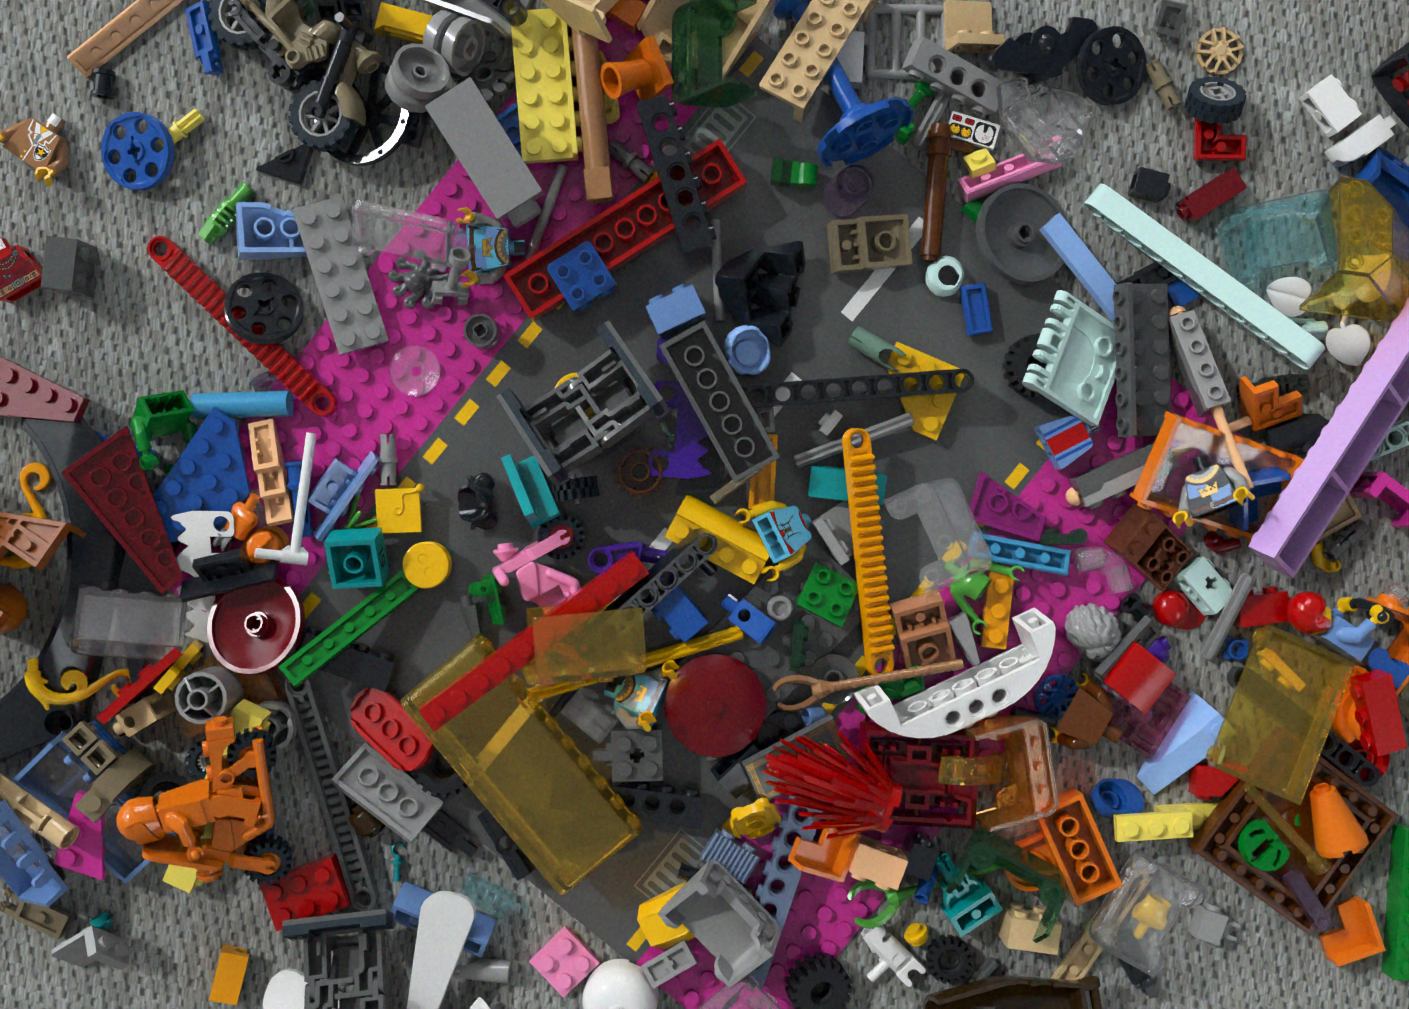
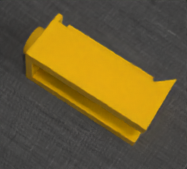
(401, 23)

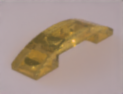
(974, 771)

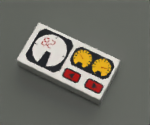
(973, 130)

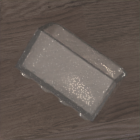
(127, 624)

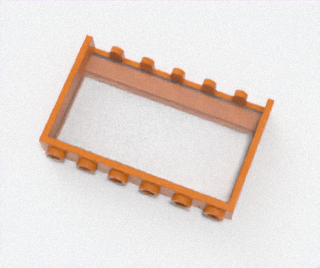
(1172, 461)

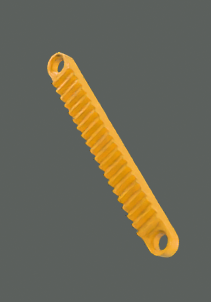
(868, 551)

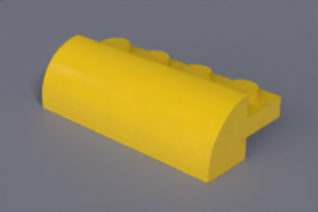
(738, 548)

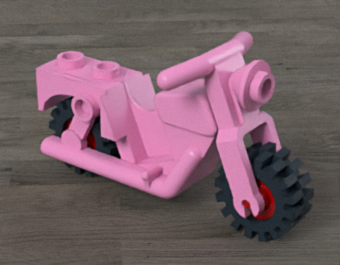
(538, 583)

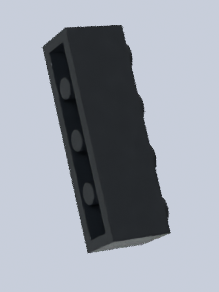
(358, 663)

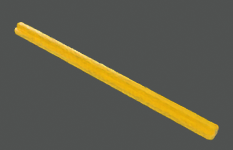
(653, 658)

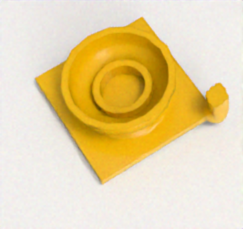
(399, 509)

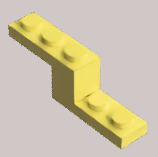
(1165, 823)

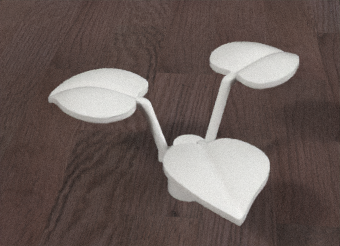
(1345, 343)

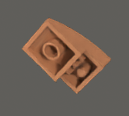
(923, 630)

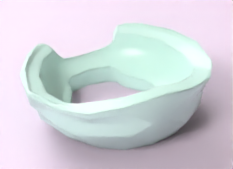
(932, 276)

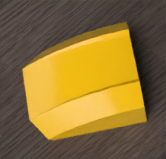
(655, 930)

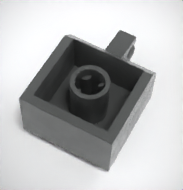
(624, 765)

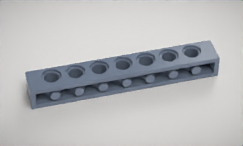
(788, 874)

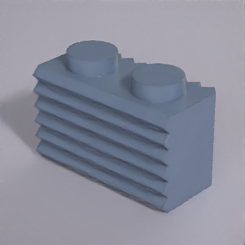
(733, 855)

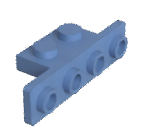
(337, 489)

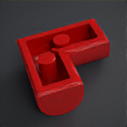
(1214, 146)

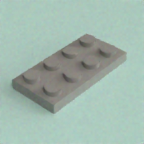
(387, 793)

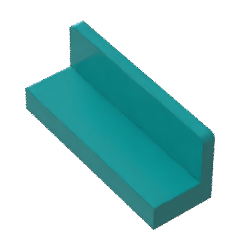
(831, 483)
(531, 490)

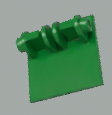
(490, 588)
(828, 594)

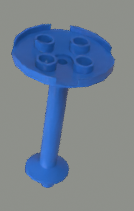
(863, 126)

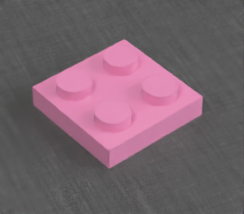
(564, 961)

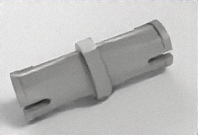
(388, 459)

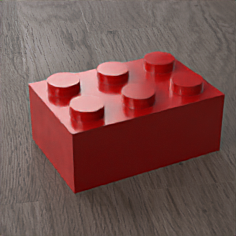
(307, 891)

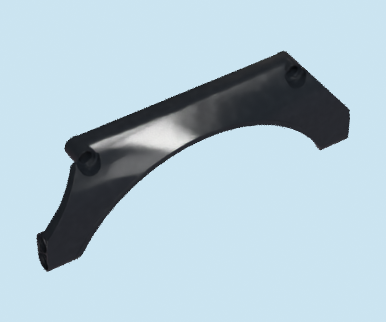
(90, 563)

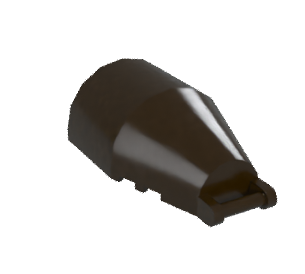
(1018, 993)

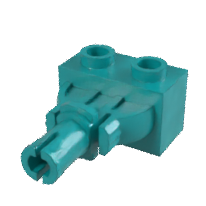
(969, 903)

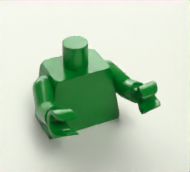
(160, 416)

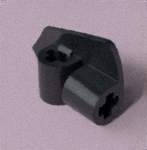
(1296, 434)

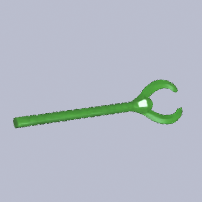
(897, 897)

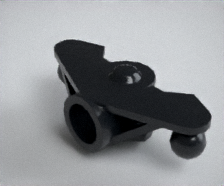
(1041, 53)

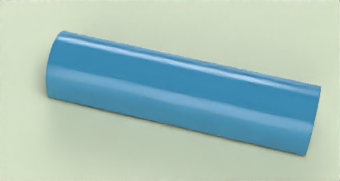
(244, 404)
(1028, 555)

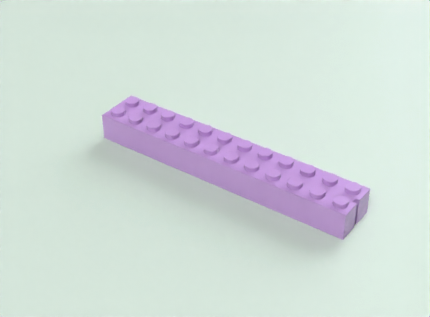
(1338, 455)

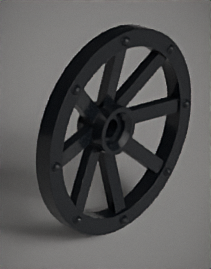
(374, 111)

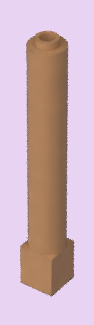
(597, 169)

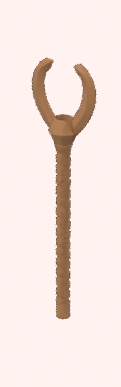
(823, 688)

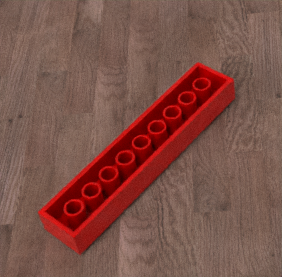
(626, 228)

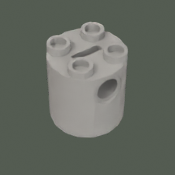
(208, 694)

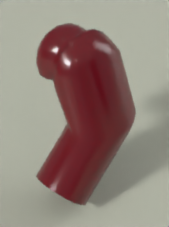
(1220, 545)

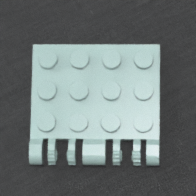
(1079, 361)

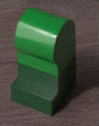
(793, 174)

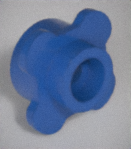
(1242, 651)

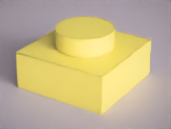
(979, 163)

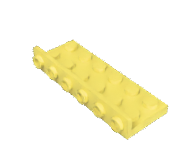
(545, 88)

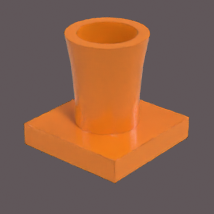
(640, 71)

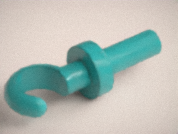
(397, 862)

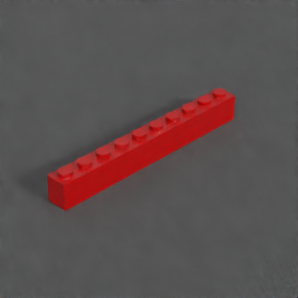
(520, 649)

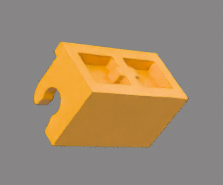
(229, 974)

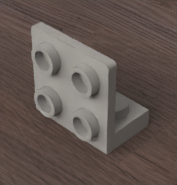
(836, 532)

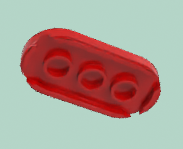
(390, 729)

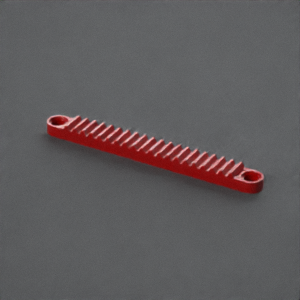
(212, 298)

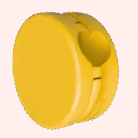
(427, 564)

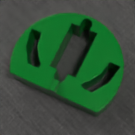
(1272, 856)

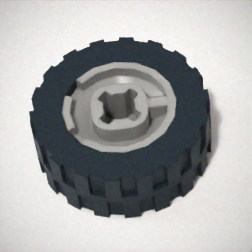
(1215, 100)

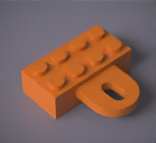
(1075, 847)

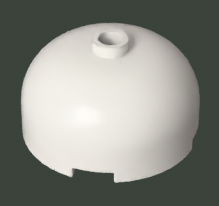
(619, 986)

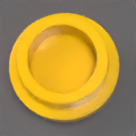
(916, 934)

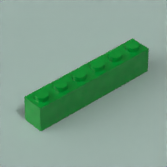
(1396, 931)

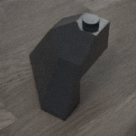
(763, 289)

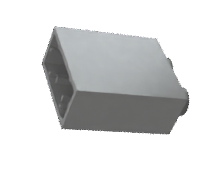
(486, 153)

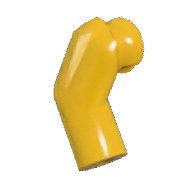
(1321, 562)

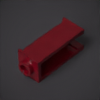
(1210, 196)

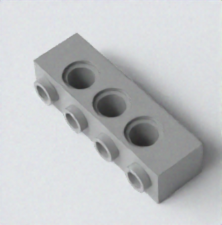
(946, 63)

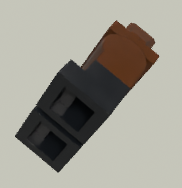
(349, 8)

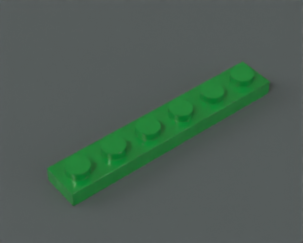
(348, 629)

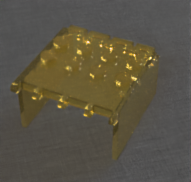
(585, 645)

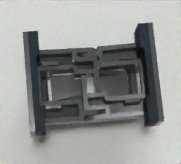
(615, 410)
(350, 965)

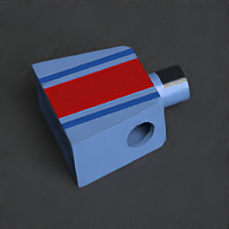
(1065, 439)

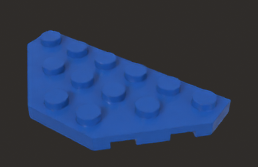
(206, 475)

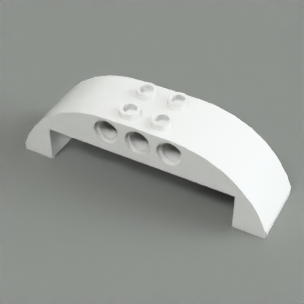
(973, 693)

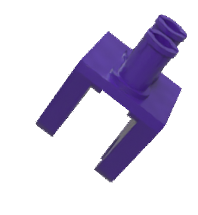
(617, 551)

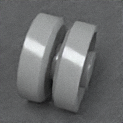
(457, 40)
(416, 77)

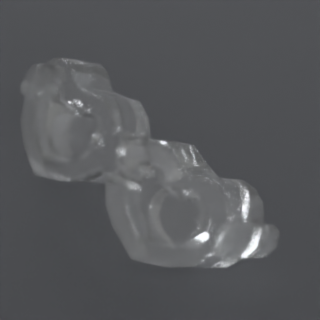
(262, 523)

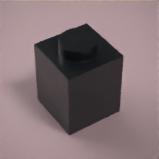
(1149, 185)

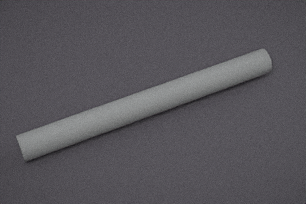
(546, 211)
(716, 266)

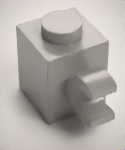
(1210, 924)

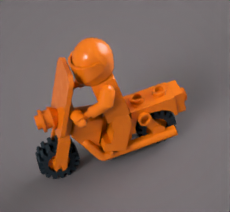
(229, 798)

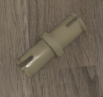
(1162, 84)

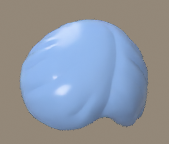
(747, 350)

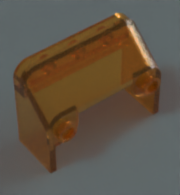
(1030, 771)

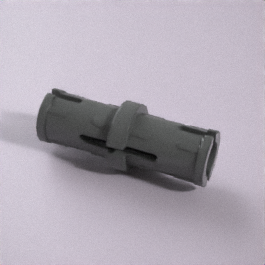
(630, 161)
(1345, 540)

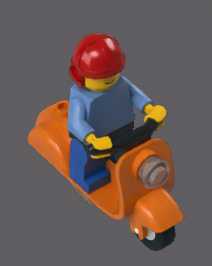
(1310, 615)

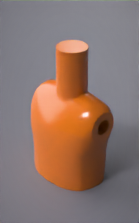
(244, 517)

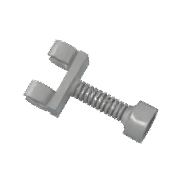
(458, 259)

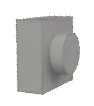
(828, 422)

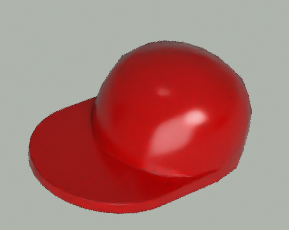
(1176, 610)

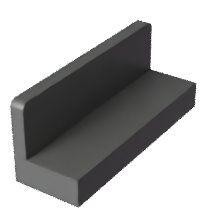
(1141, 632)

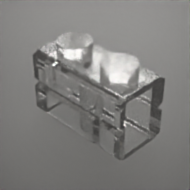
(590, 714)

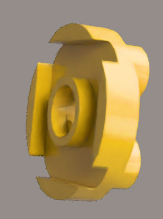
(754, 819)

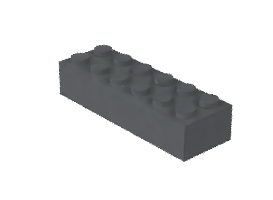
(719, 401)

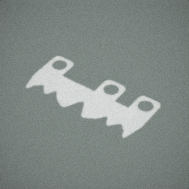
(197, 536)

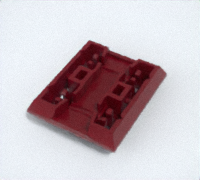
(916, 769)

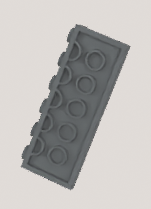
(1141, 358)

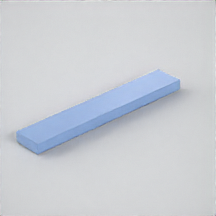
(1081, 262)

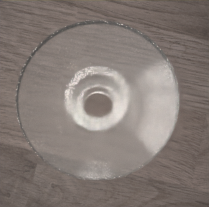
(403, 364)

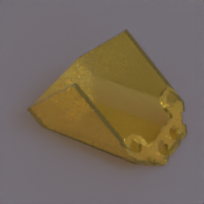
(1371, 256)

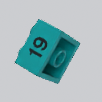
(356, 558)

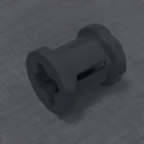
(103, 83)
(1133, 605)

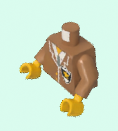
(39, 146)

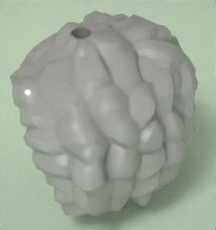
(1093, 631)

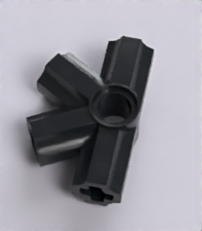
(514, 857)

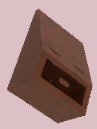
(1148, 546)

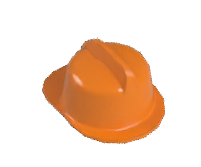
(265, 538)

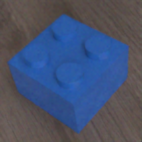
(681, 614)

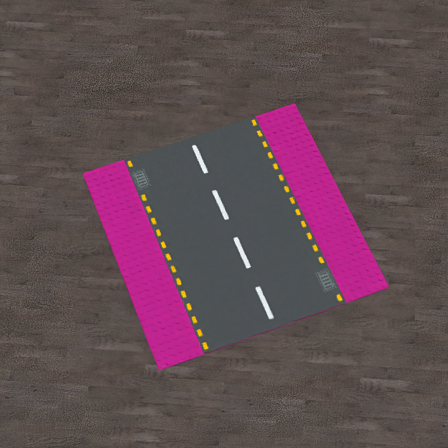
(466, 431)

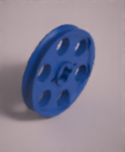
(130, 144)

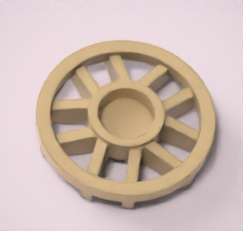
(1219, 51)

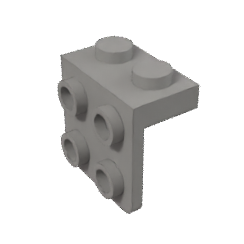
(93, 945)

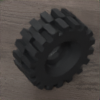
(1017, 362)
(438, 782)
(817, 970)

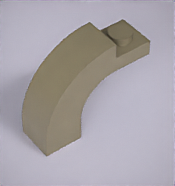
(114, 782)

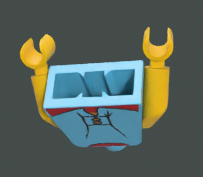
(782, 532)

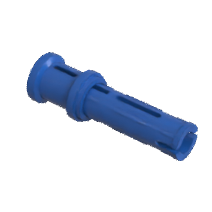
(294, 472)

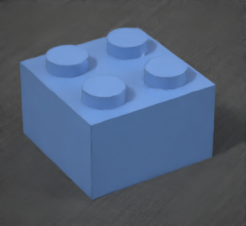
(675, 310)

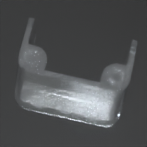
(405, 233)

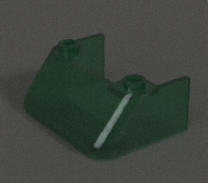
(698, 54)
(989, 848)

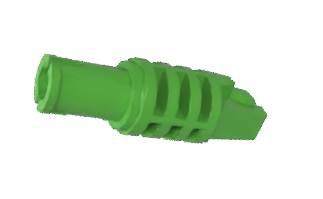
(225, 214)

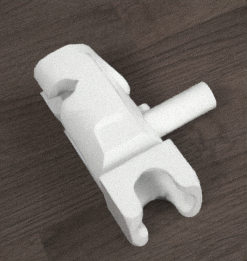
(891, 955)

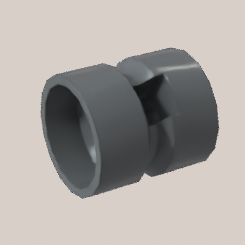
(482, 331)

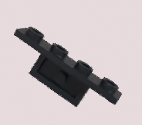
(226, 573)

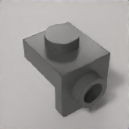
(1169, 19)

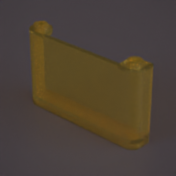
(1280, 713)

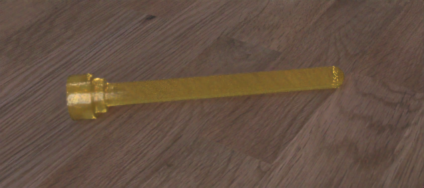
(1318, 864)

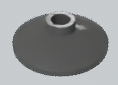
(835, 664)

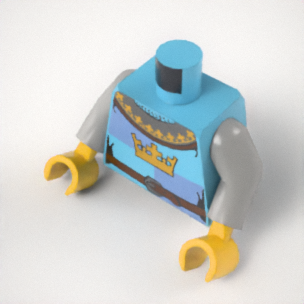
(489, 248)
(641, 696)

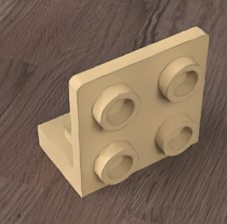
(970, 27)

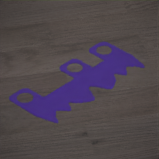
(689, 431)

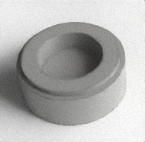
(779, 608)

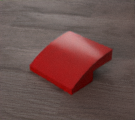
(1140, 677)

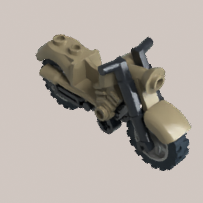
(312, 56)

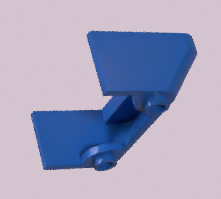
(1389, 178)

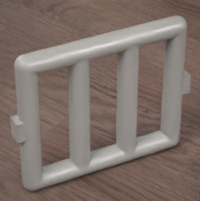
(896, 10)

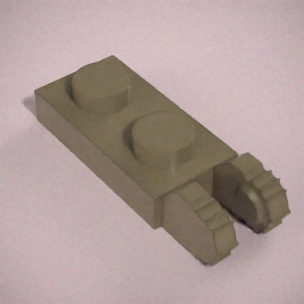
(44, 919)

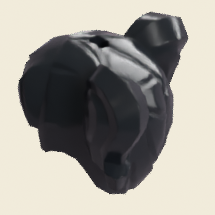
(477, 502)

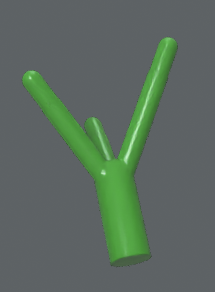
(353, 518)

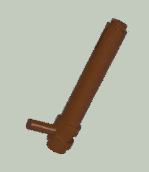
(938, 153)

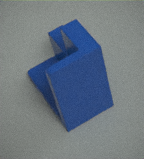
(1265, 482)

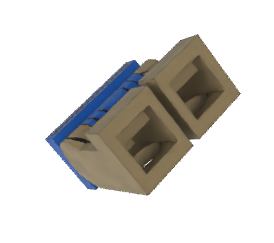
(95, 745)

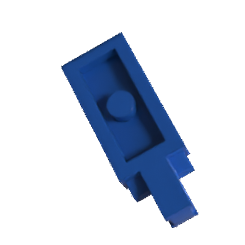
(203, 38)

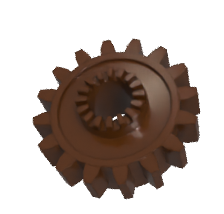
(626, 475)

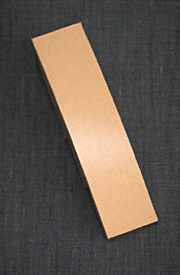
(271, 473)

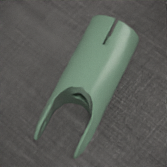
(872, 346)

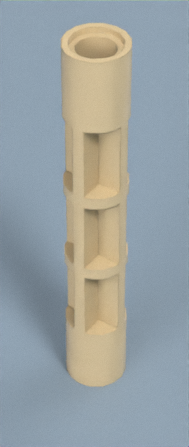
(38, 815)

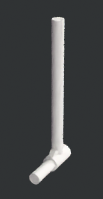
(295, 553)

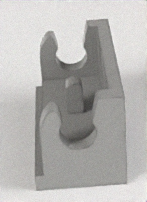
(669, 963)

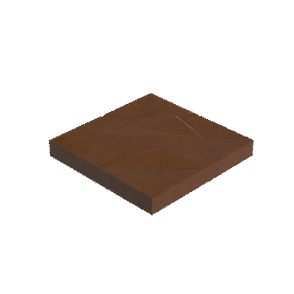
(1220, 835)

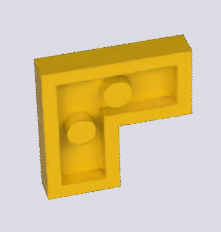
(176, 672)

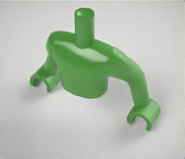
(975, 588)

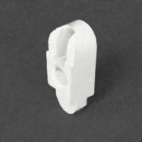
(1361, 141)

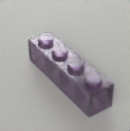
(1307, 900)

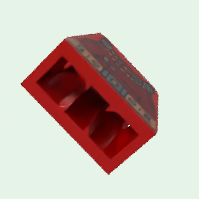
(18, 272)

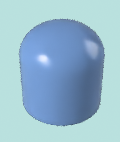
(813, 714)

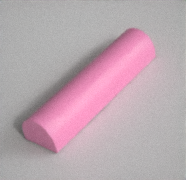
(1008, 172)

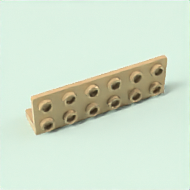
(812, 51)

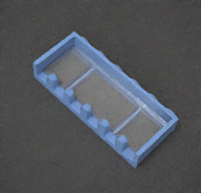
(55, 779)

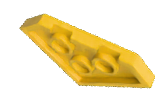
(927, 411)

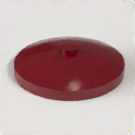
(256, 627)
(715, 705)

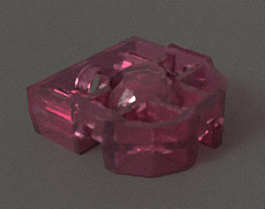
(1138, 720)

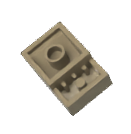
(869, 243)

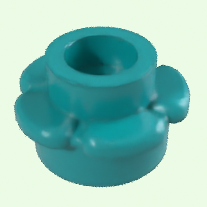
(102, 920)

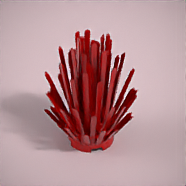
(835, 786)

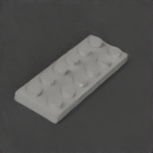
(340, 275)

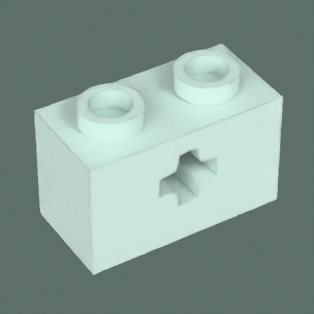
(1203, 585)

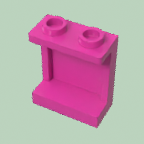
(1387, 489)

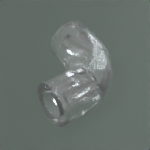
(1106, 562)

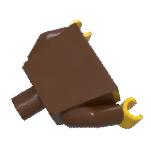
(1087, 718)

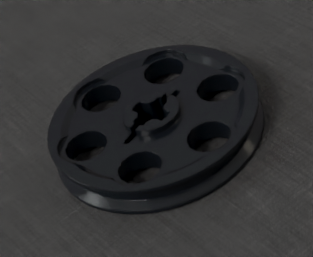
(1119, 59)
(263, 298)

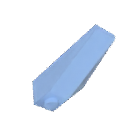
(266, 232)
(1183, 745)

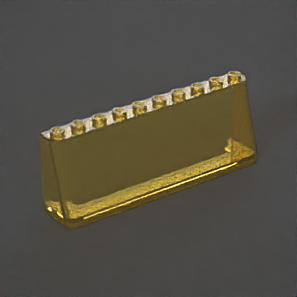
(527, 773)

